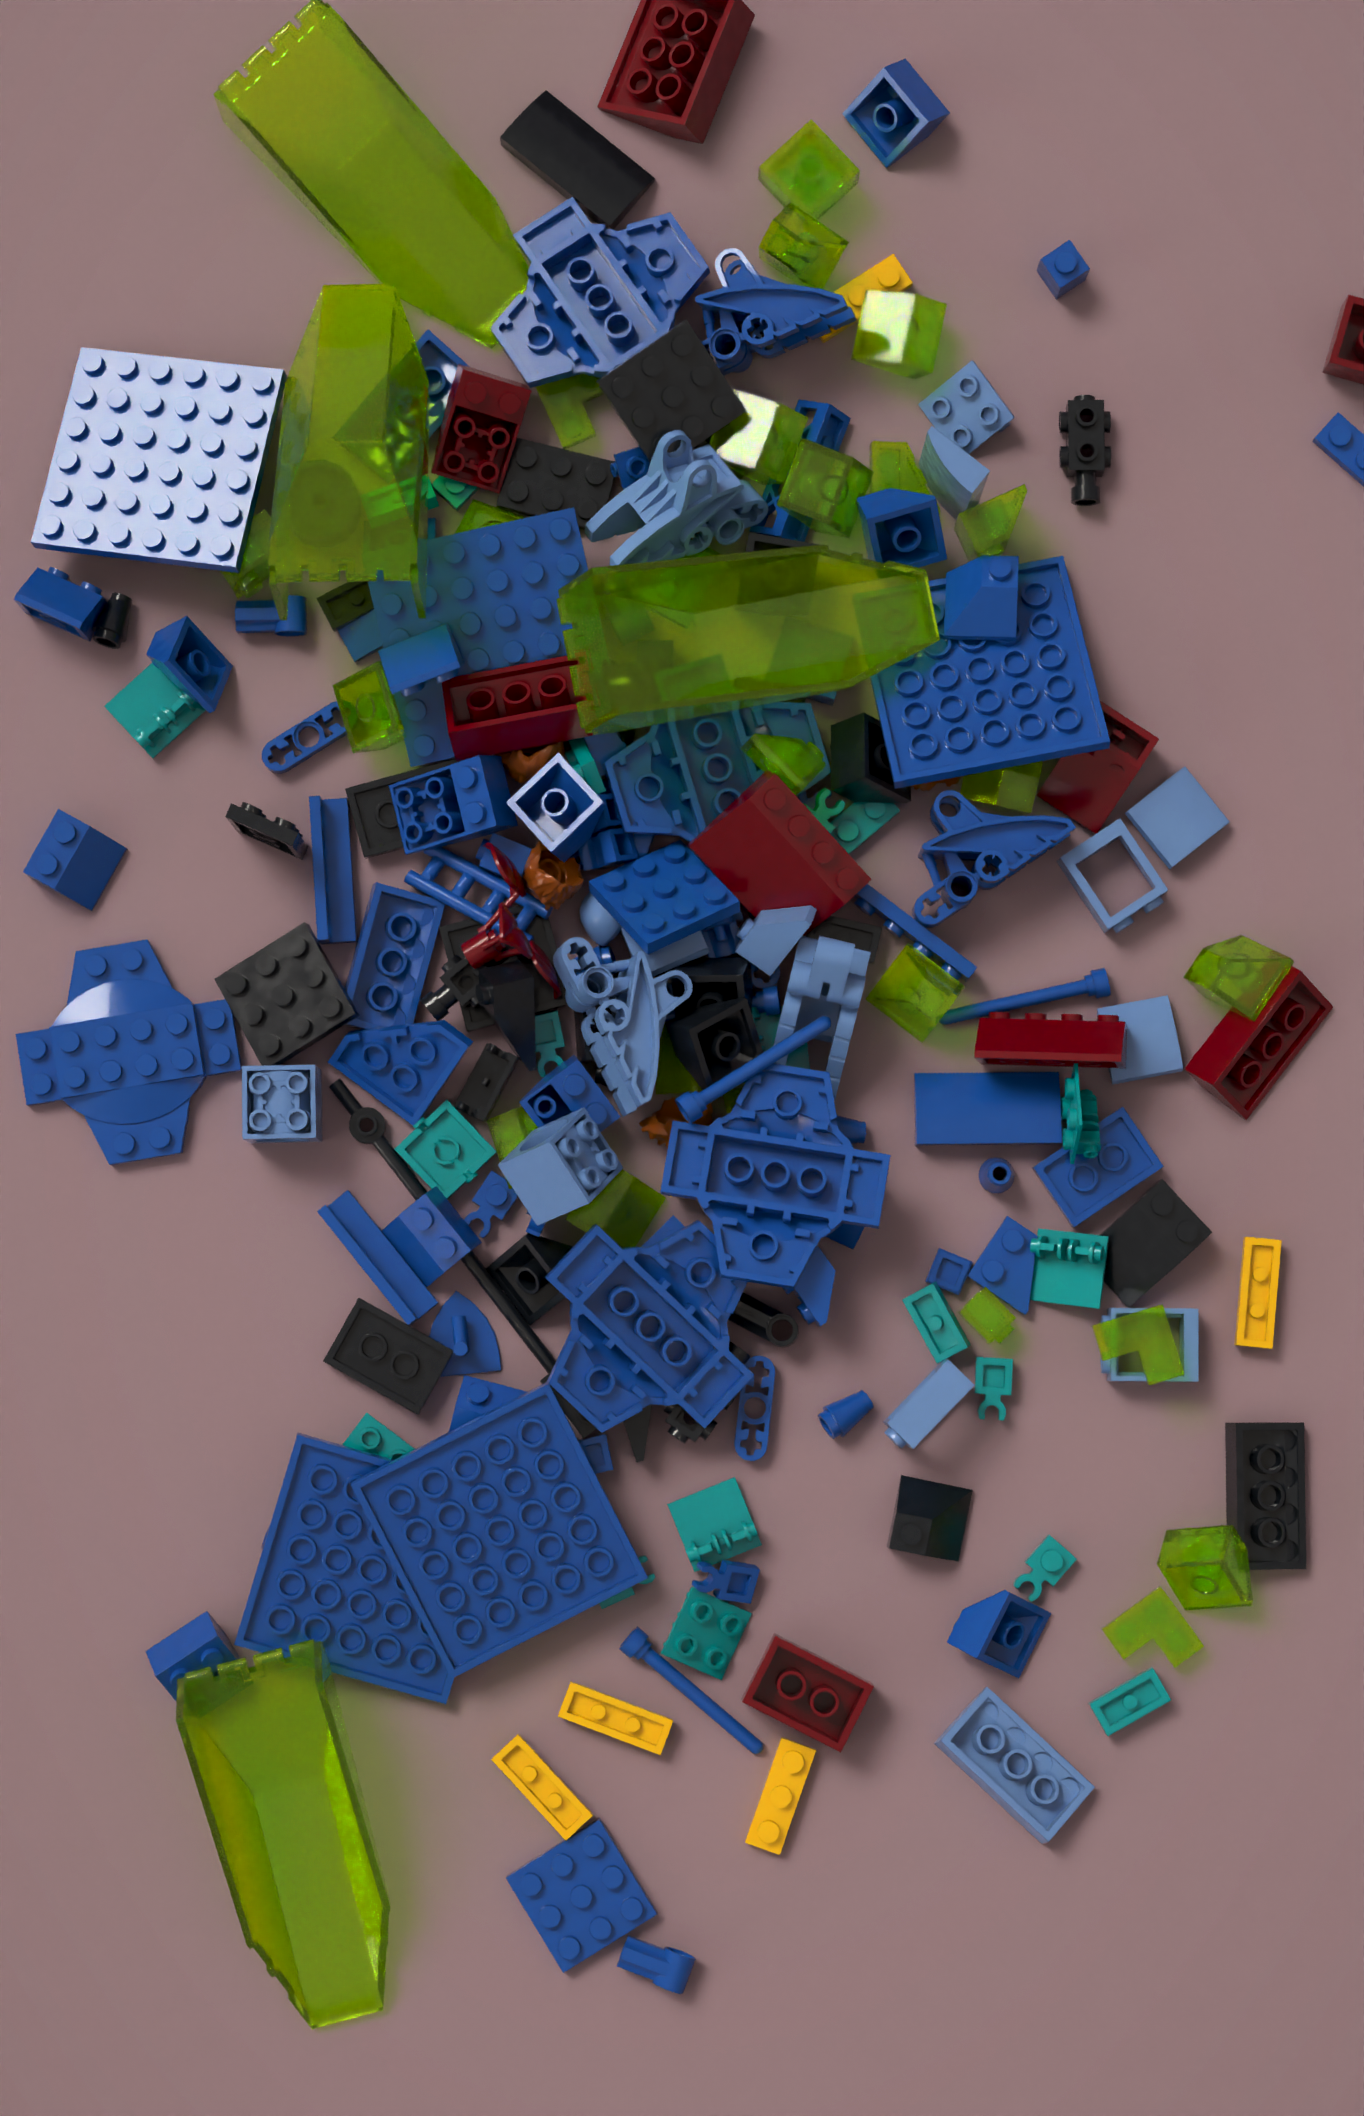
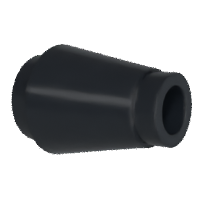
(113, 622)

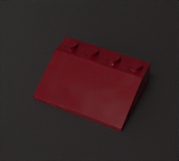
(677, 65)
(778, 853)

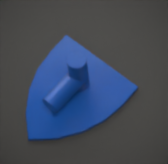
(468, 1334)

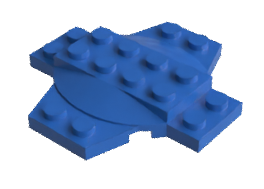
(595, 293)
(694, 767)
(128, 1052)
(775, 1175)
(647, 1327)

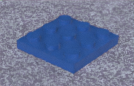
(664, 896)
(581, 1895)

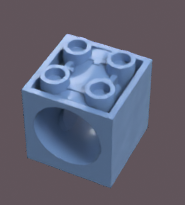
(281, 1103)
(560, 1166)

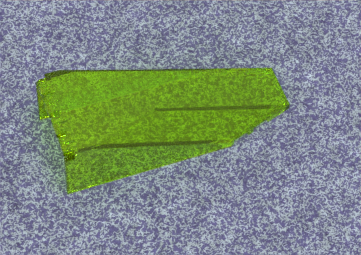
(375, 171)
(353, 449)
(735, 631)
(291, 1826)

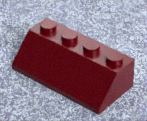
(512, 708)
(1051, 1042)
(1249, 1056)

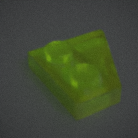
(895, 468)

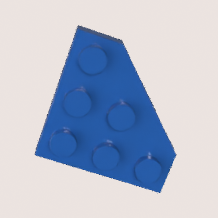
(402, 1063)

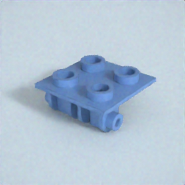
(967, 409)

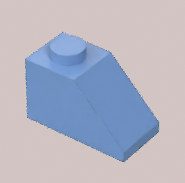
(773, 935)

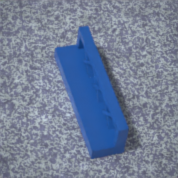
(827, 430)
(332, 870)
(378, 1257)

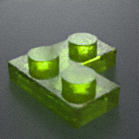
(565, 408)
(1148, 1335)
(1157, 1619)

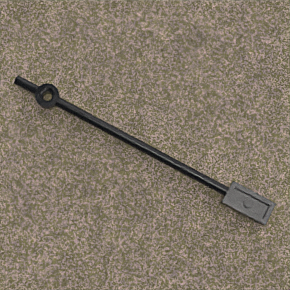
(471, 1261)

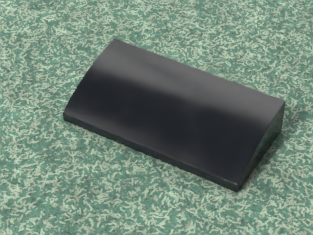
(576, 160)
(1267, 1492)

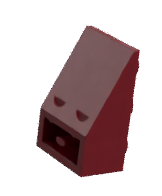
(480, 428)
(1093, 782)

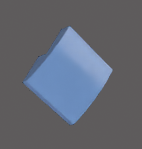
(1177, 817)
(1150, 1039)

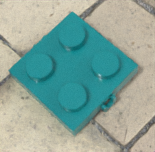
(445, 1150)

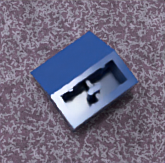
(420, 659)
(566, 1091)
(815, 1289)
(189, 1649)

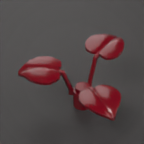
(488, 944)

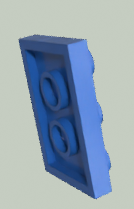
(1095, 1182)

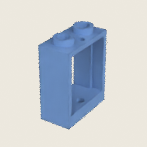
(1091, 846)
(1187, 1345)
(927, 1405)

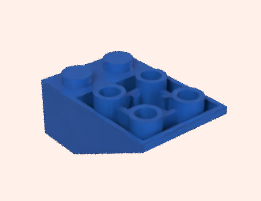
(453, 804)

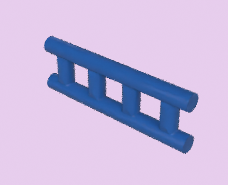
(470, 874)

